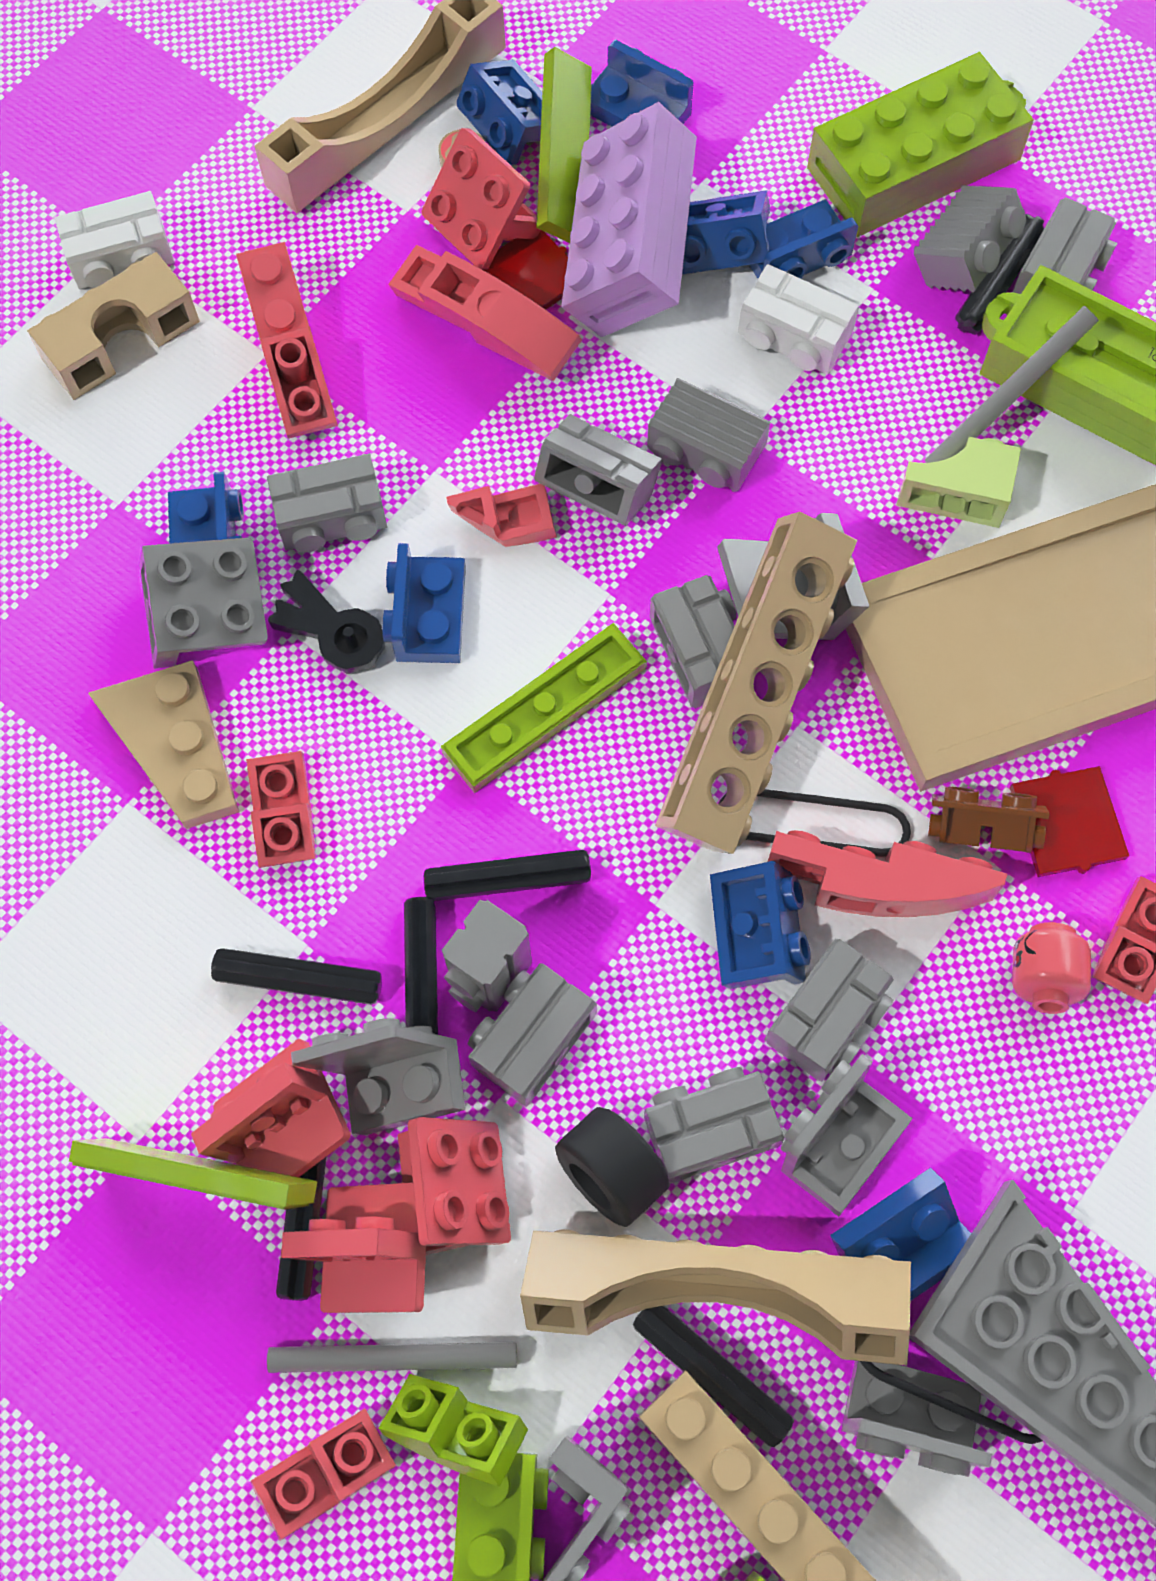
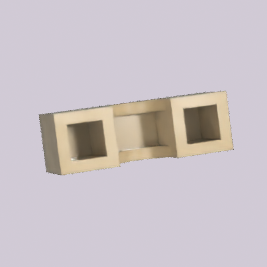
(140, 298)

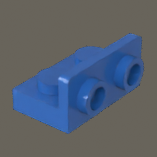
(635, 83)
(502, 106)
(726, 232)
(808, 240)
(205, 512)
(426, 607)
(759, 925)
(910, 1226)

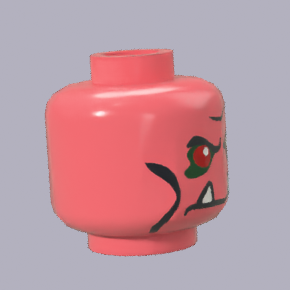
(1051, 967)

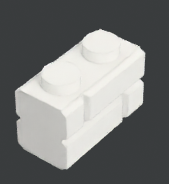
(111, 237)
(797, 320)

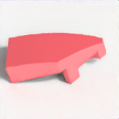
(508, 517)

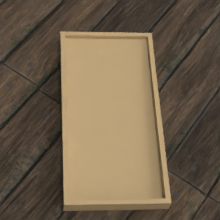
(1016, 639)

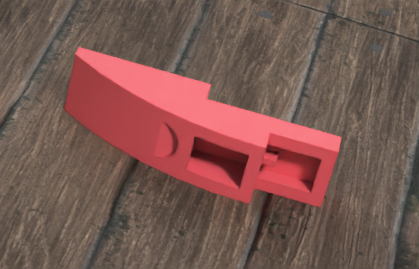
(487, 309)
(286, 340)
(906, 884)

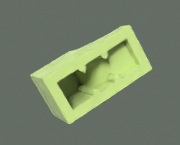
(966, 487)

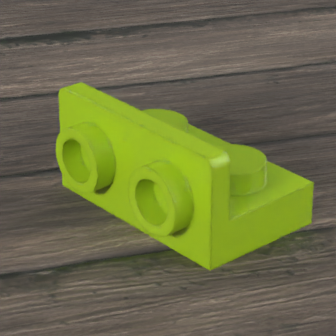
(498, 1525)

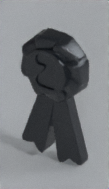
(346, 638)

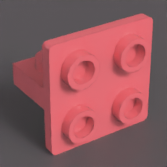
(479, 200)
(275, 1119)
(456, 1182)
(365, 1250)

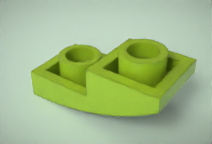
(452, 1431)

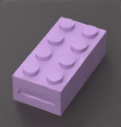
(630, 221)

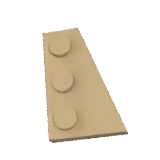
(173, 739)

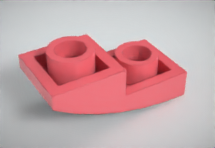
(281, 809)
(1130, 950)
(322, 1474)

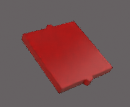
(532, 268)
(1080, 823)

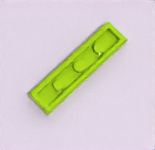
(563, 132)
(543, 707)
(193, 1173)

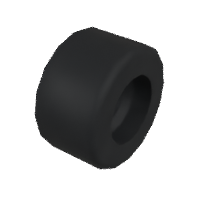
(612, 1166)

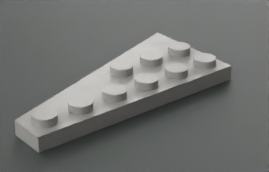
(1046, 1350)

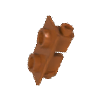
(1010, 819)

